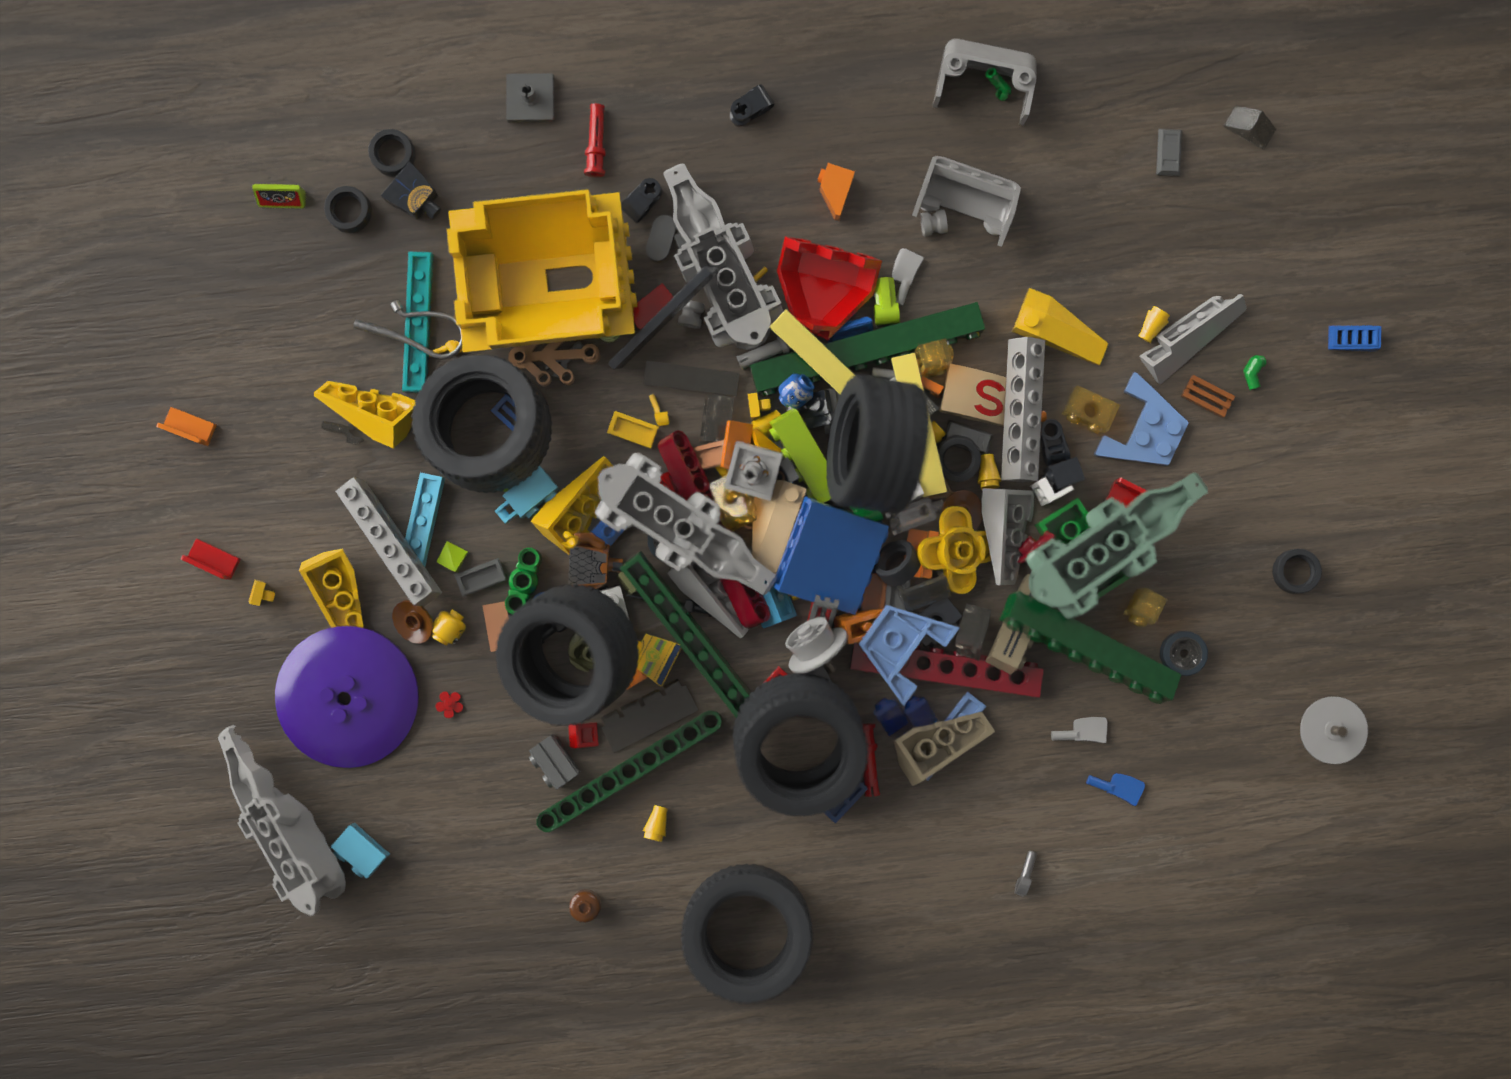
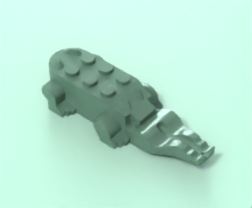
(1115, 541)

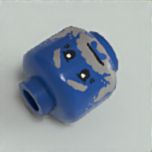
(796, 391)

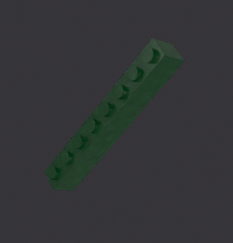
(686, 631)
(1090, 647)

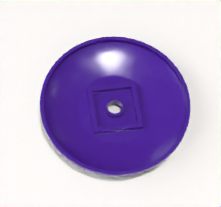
(380, 690)

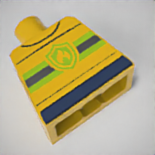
(657, 657)

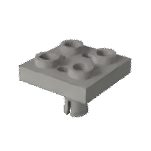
(741, 480)

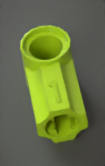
(886, 309)

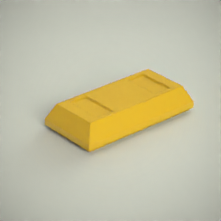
(632, 429)

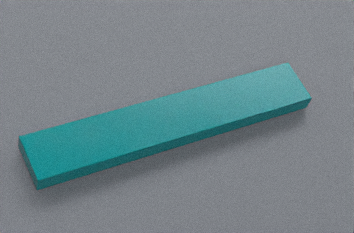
(417, 328)

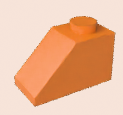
(835, 187)
(857, 624)

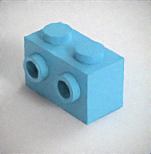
(359, 850)

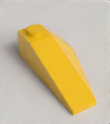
(1048, 320)
(377, 415)
(572, 507)

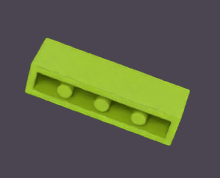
(803, 452)

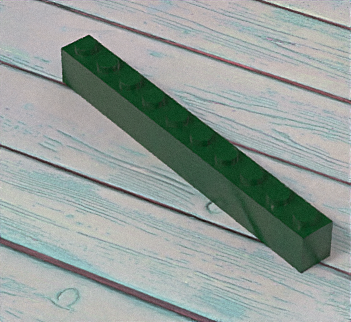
(875, 346)

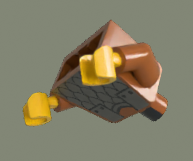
(589, 559)

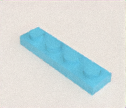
(424, 514)

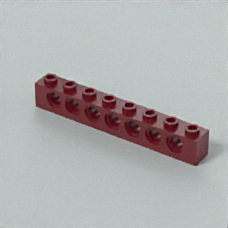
(1029, 685)

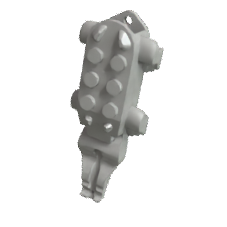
(739, 308)
(684, 528)
(283, 831)

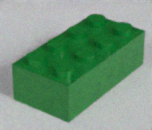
(1068, 524)

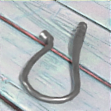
(397, 307)

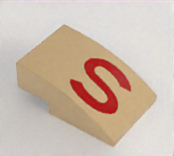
(974, 395)

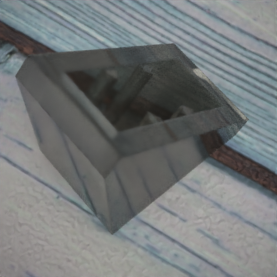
(1251, 125)

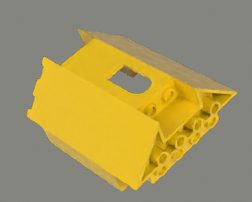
(503, 262)

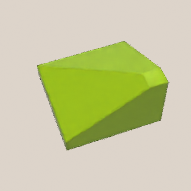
(452, 557)

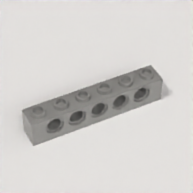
(1023, 409)
(388, 542)

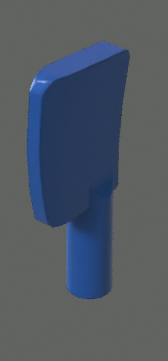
(1121, 785)

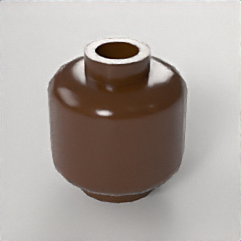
(585, 905)

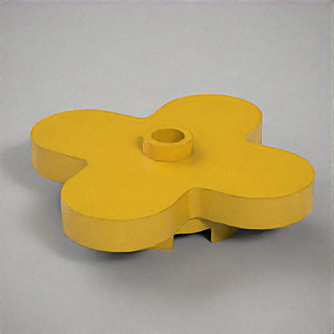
(955, 550)

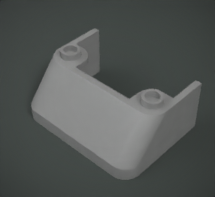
(963, 54)
(970, 193)

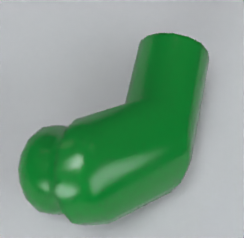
(999, 83)
(1252, 369)

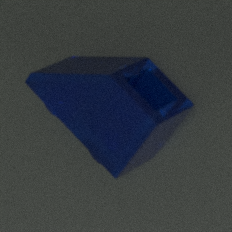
(918, 712)
(889, 715)

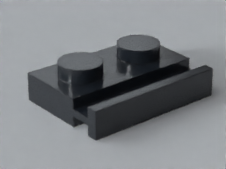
(817, 411)

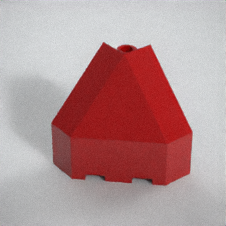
(825, 283)

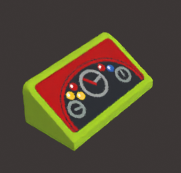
(279, 196)

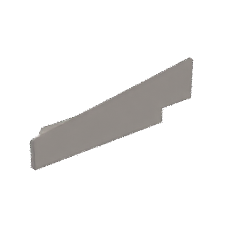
(1190, 335)

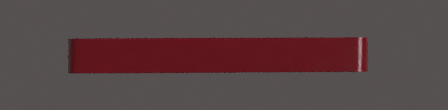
(689, 479)

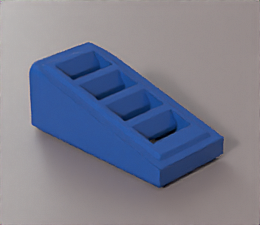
(1375, 338)

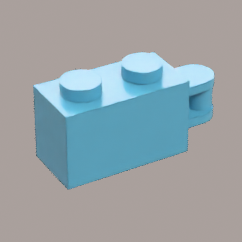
(528, 496)

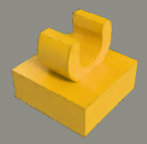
(757, 405)
(258, 593)

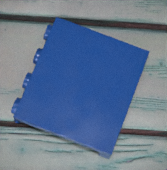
(830, 555)

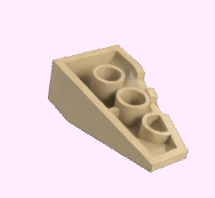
(775, 523)

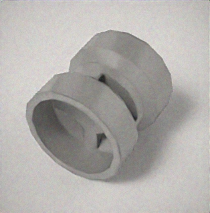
(936, 222)
(691, 315)

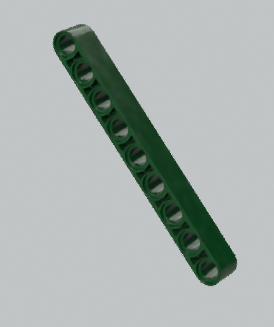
(620, 778)

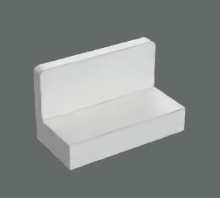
(1045, 492)

